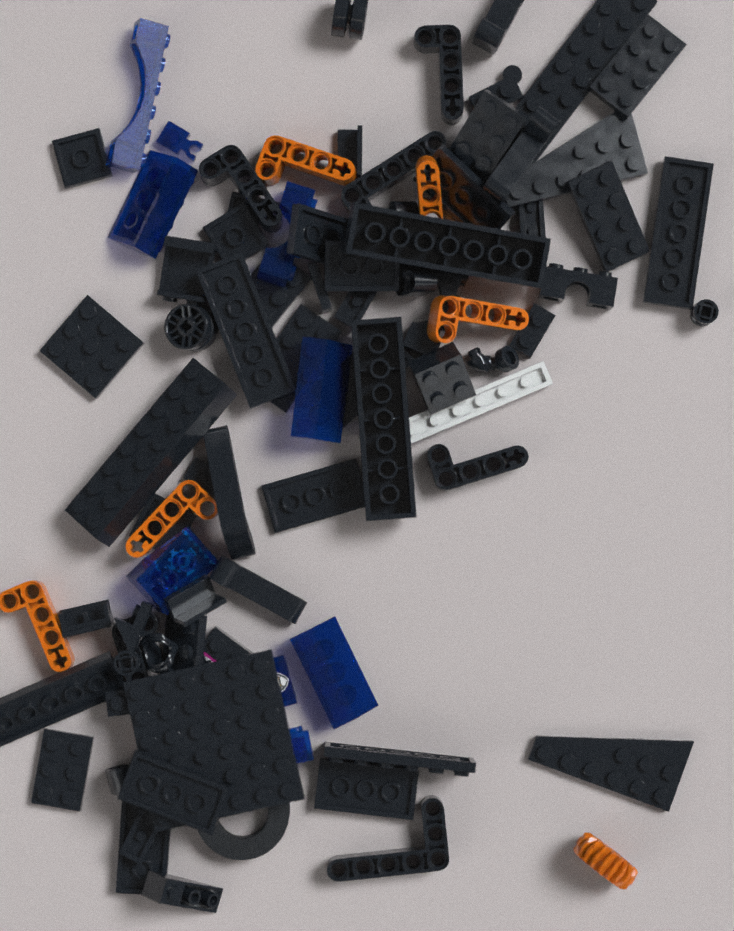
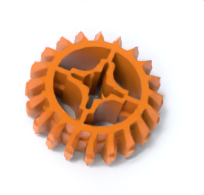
(605, 861)

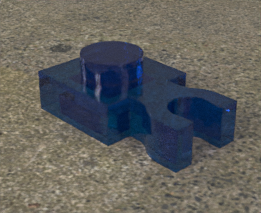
(176, 139)

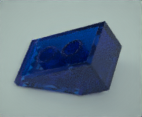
(171, 568)

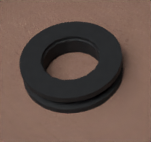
(252, 845)

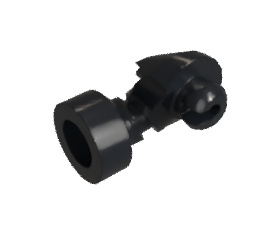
(505, 360)

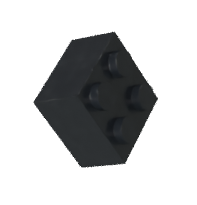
(441, 378)

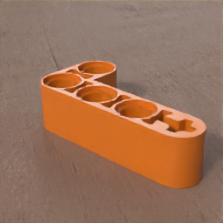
(307, 165)
(433, 204)
(478, 316)
(168, 522)
(42, 628)

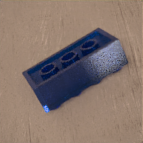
(153, 203)
(321, 390)
(334, 672)

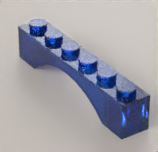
(148, 47)

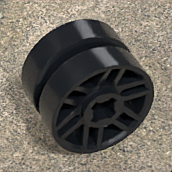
(349, 16)
(179, 330)

